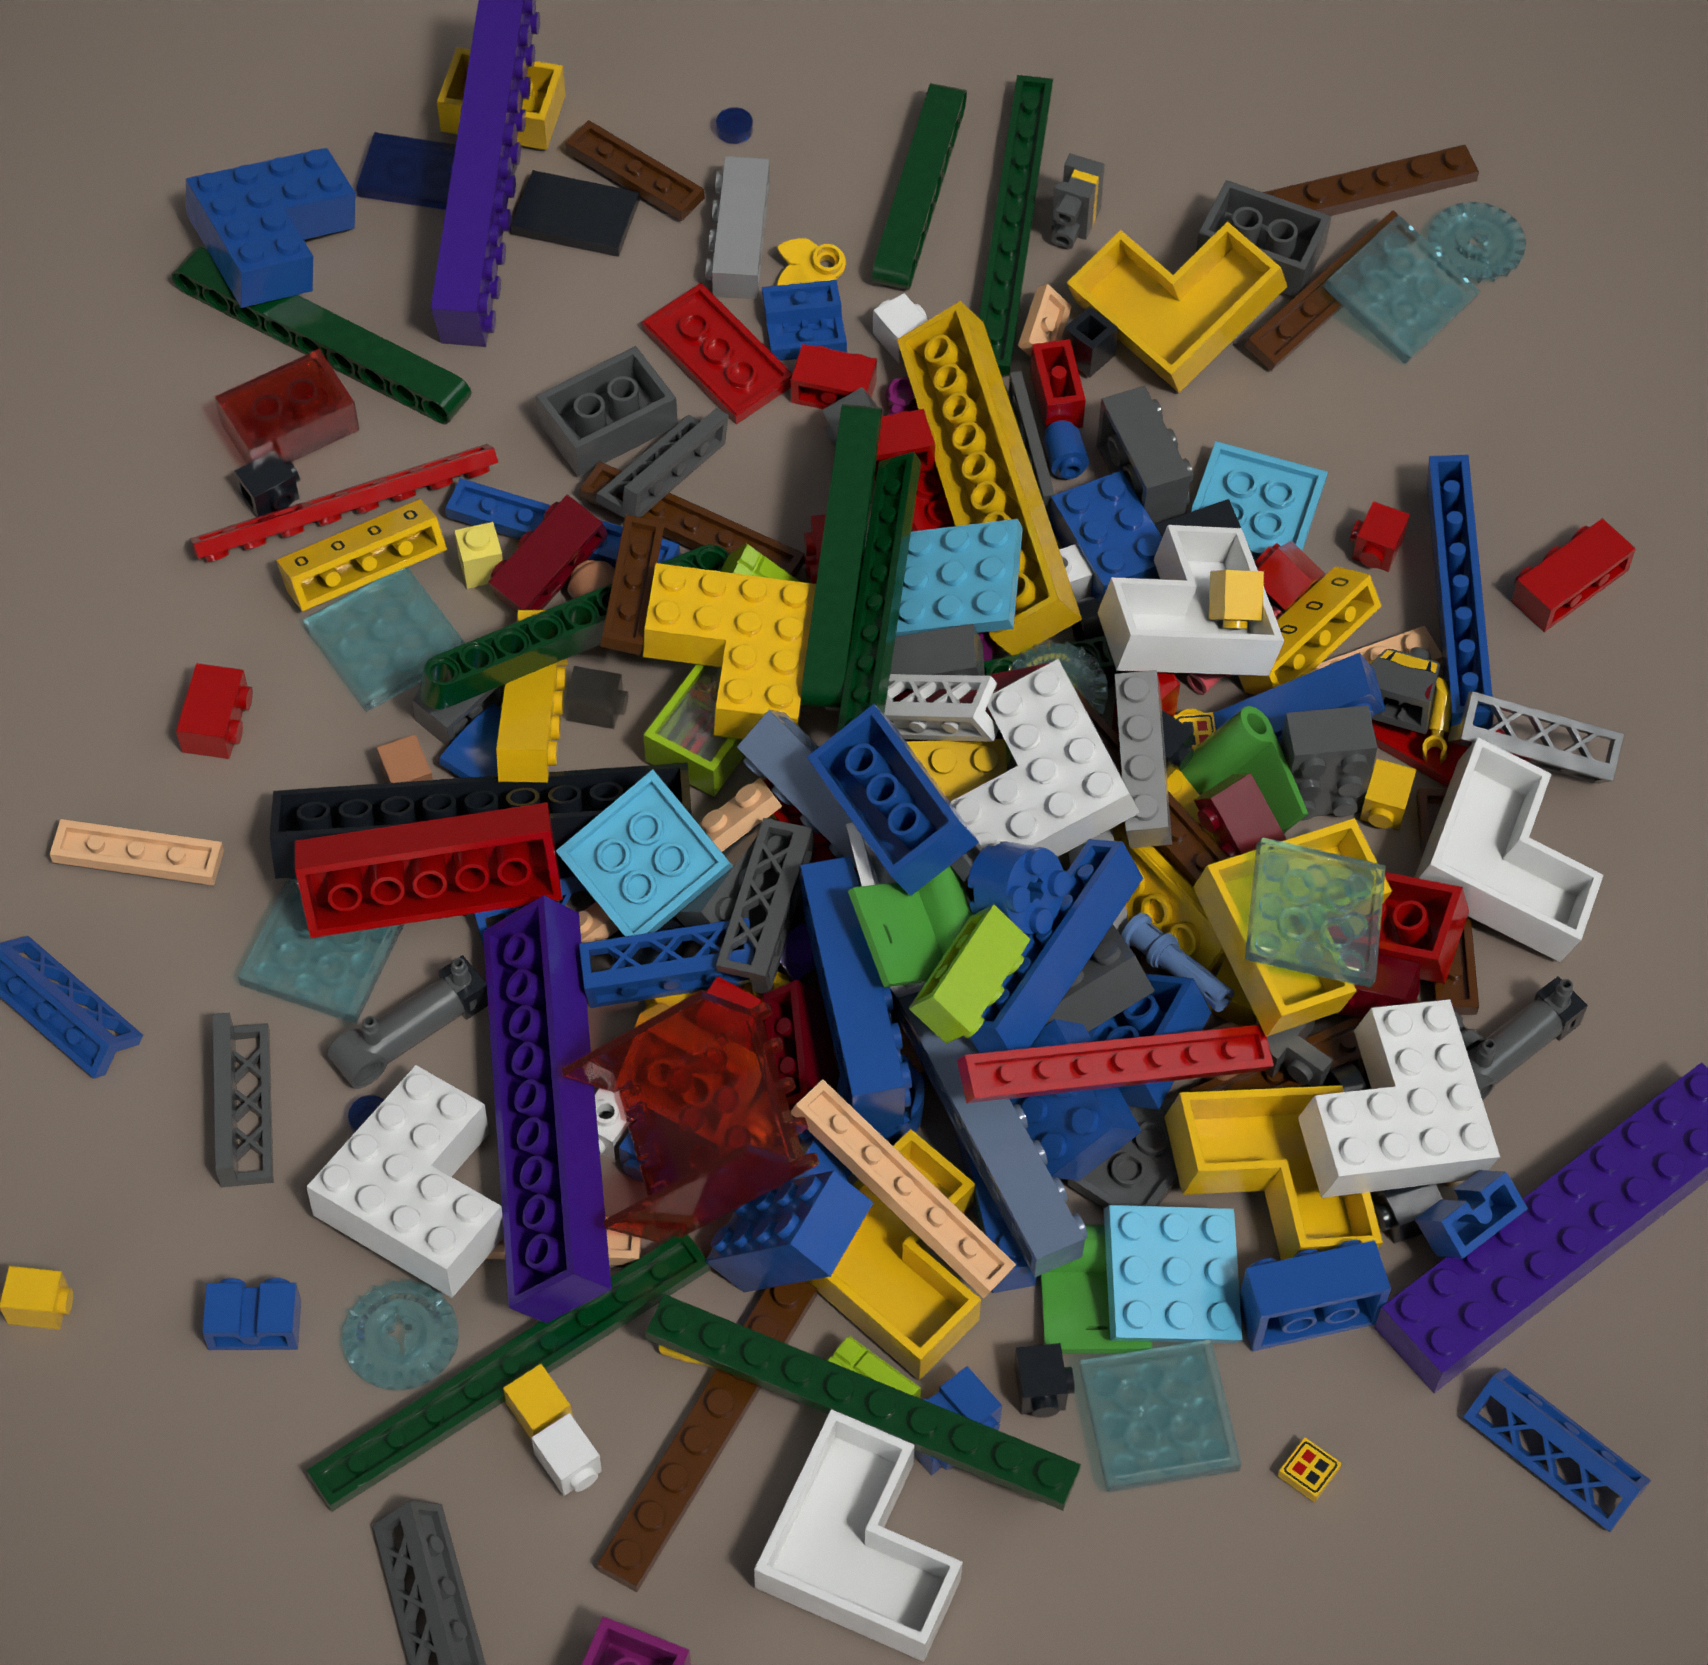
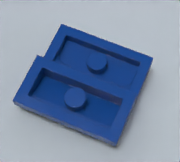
(803, 315)
(475, 747)

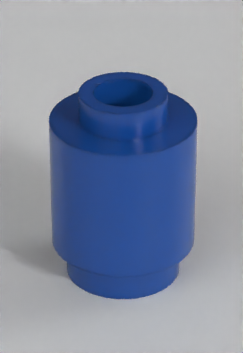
(1065, 450)

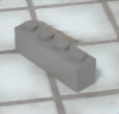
(740, 227)
(1143, 757)

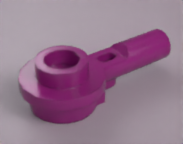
(900, 396)

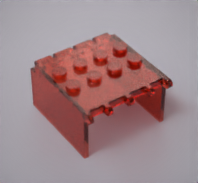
(704, 1111)

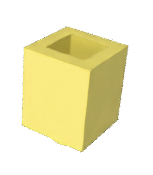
(478, 553)

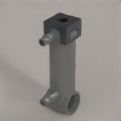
(1550, 1016)
(366, 1052)

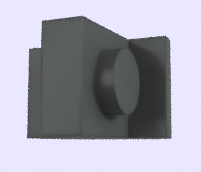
(1298, 1056)

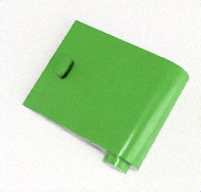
(1249, 746)
(913, 931)
(1077, 1303)

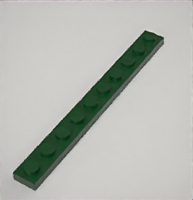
(1014, 215)
(880, 587)
(481, 1385)
(831, 1386)

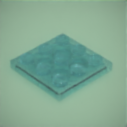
(1401, 289)
(382, 636)
(1315, 912)
(321, 972)
(1159, 1415)

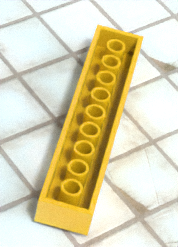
(987, 463)

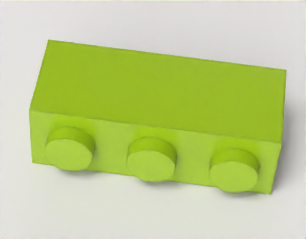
(971, 975)

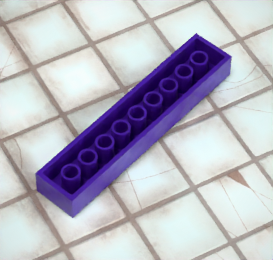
(483, 171)
(543, 1119)
(1565, 1233)

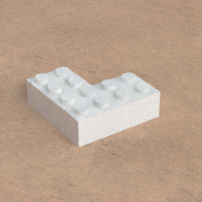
(1167, 620)
(1063, 777)
(1487, 850)
(1417, 1120)
(397, 1186)
(838, 1556)

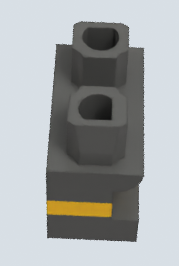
(1076, 200)

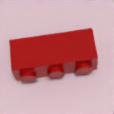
(1572, 574)

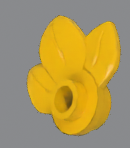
(805, 260)

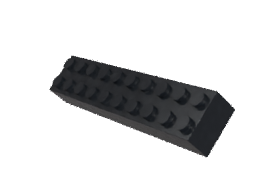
(571, 796)

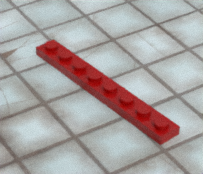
(329, 507)
(1113, 1063)

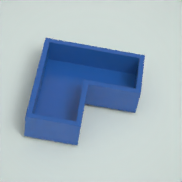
(261, 215)
(793, 1229)

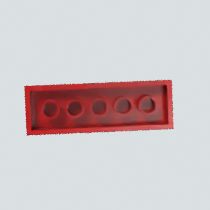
(427, 870)

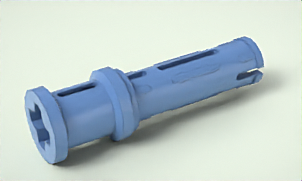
(1164, 951)

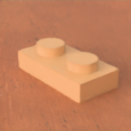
(1045, 318)

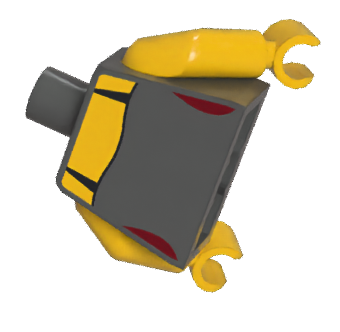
(1414, 695)

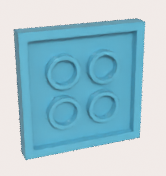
(1268, 494)
(961, 578)
(644, 857)
(1172, 1274)

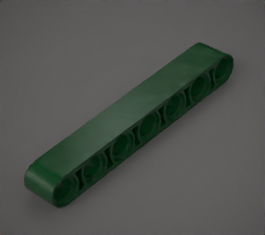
(919, 186)

